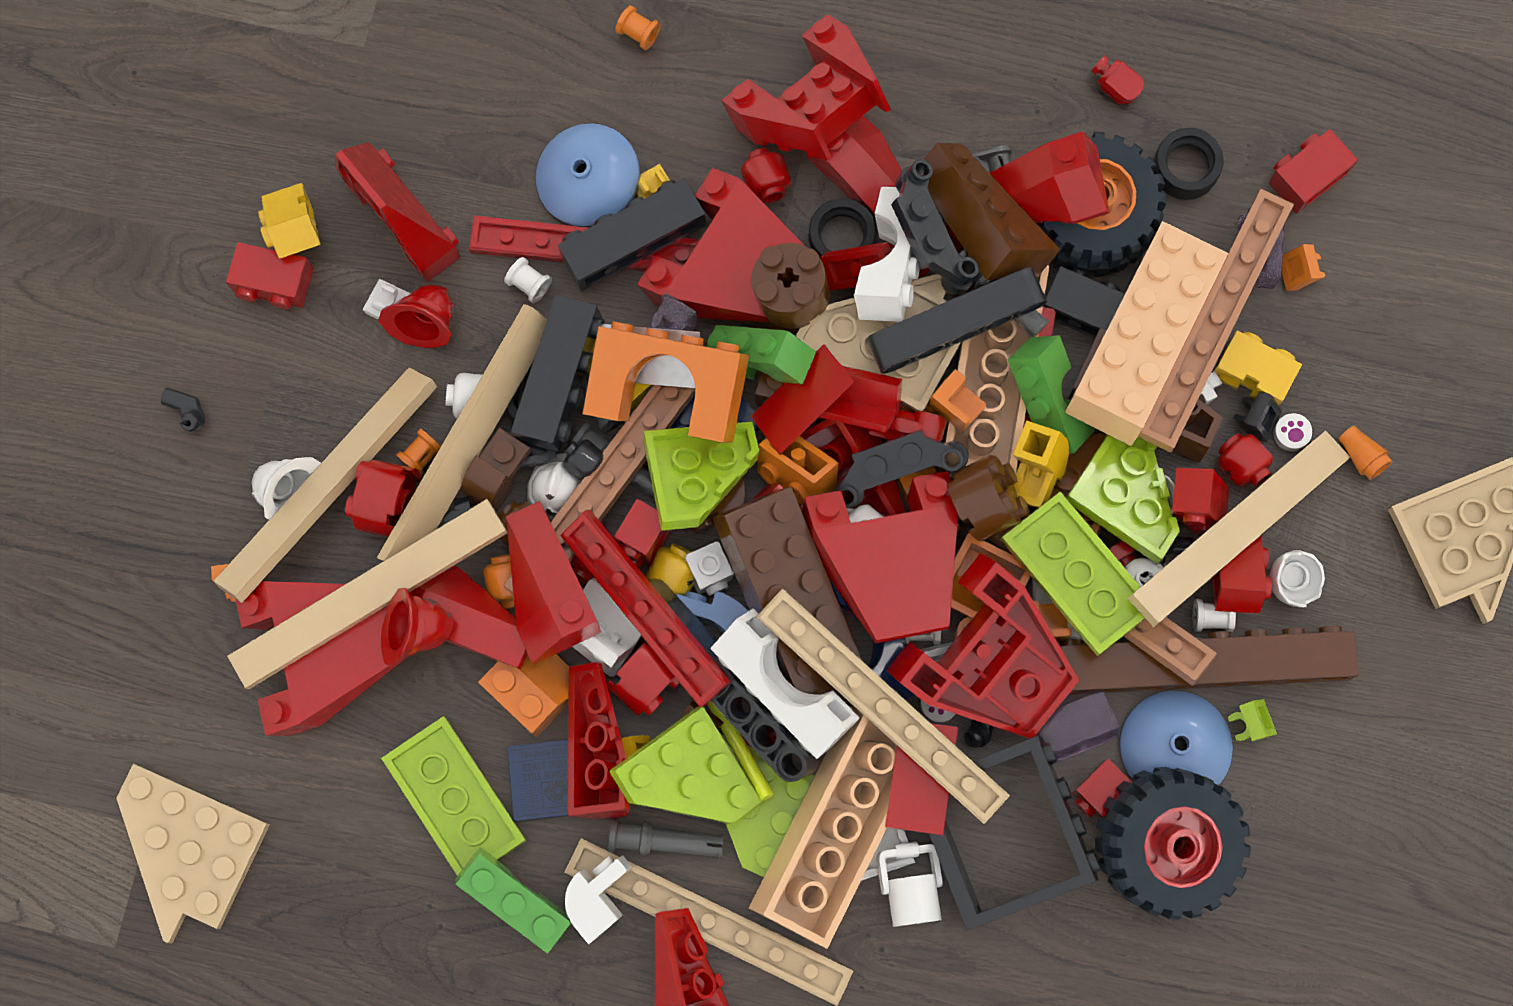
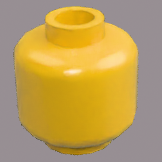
(672, 568)

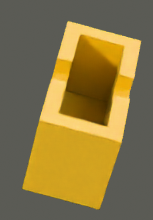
(288, 221)
(1257, 366)

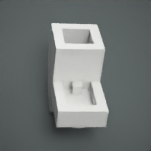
(587, 903)

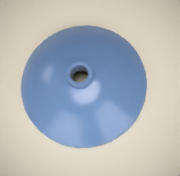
(604, 185)
(1161, 718)

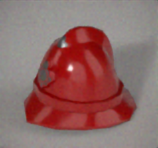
(420, 317)
(412, 626)

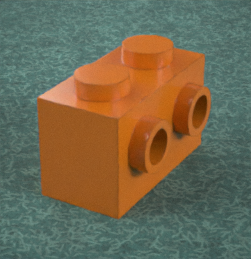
(799, 467)

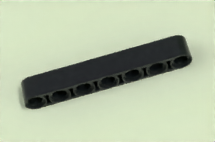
(729, 703)

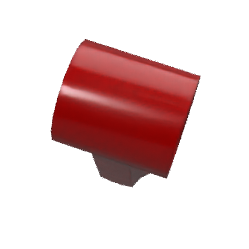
(909, 422)

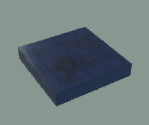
(539, 780)

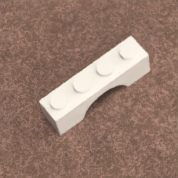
(886, 286)
(750, 653)

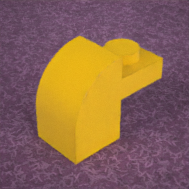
(1043, 461)

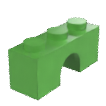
(769, 351)
(1039, 375)
(512, 901)

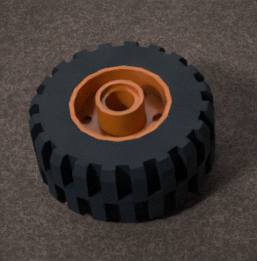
(1133, 214)

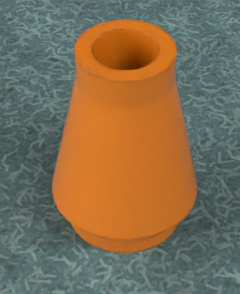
(1365, 453)

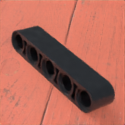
(956, 320)

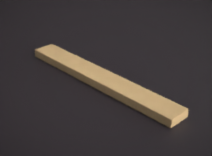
(469, 433)
(324, 485)
(1238, 529)
(366, 594)
(883, 706)
(721, 926)

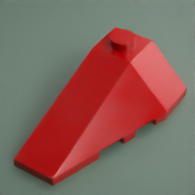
(860, 163)
(1057, 181)
(840, 442)
(546, 592)
(478, 619)
(593, 747)
(681, 963)

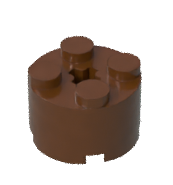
(793, 266)
(987, 497)

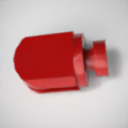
(1118, 80)

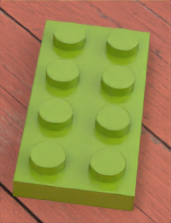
(1076, 572)
(452, 796)

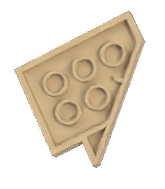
(847, 335)
(1462, 537)
(187, 848)

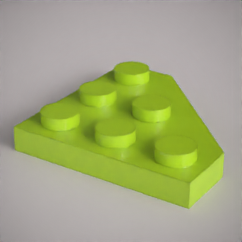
(694, 472)
(1128, 496)
(688, 773)
(765, 826)

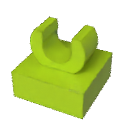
(1257, 721)

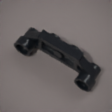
(927, 231)
(898, 459)

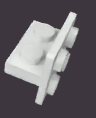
(617, 636)

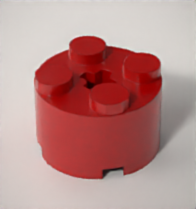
(380, 496)
(642, 681)

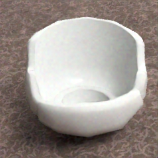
(1297, 578)

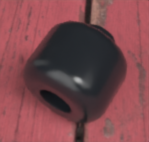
(582, 458)

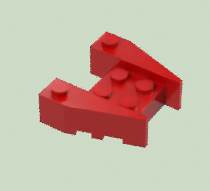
(817, 105)

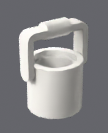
(915, 897)

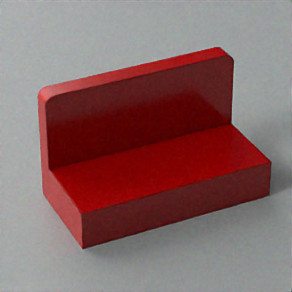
(844, 265)
(868, 402)

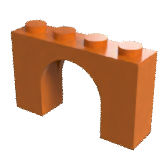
(716, 373)

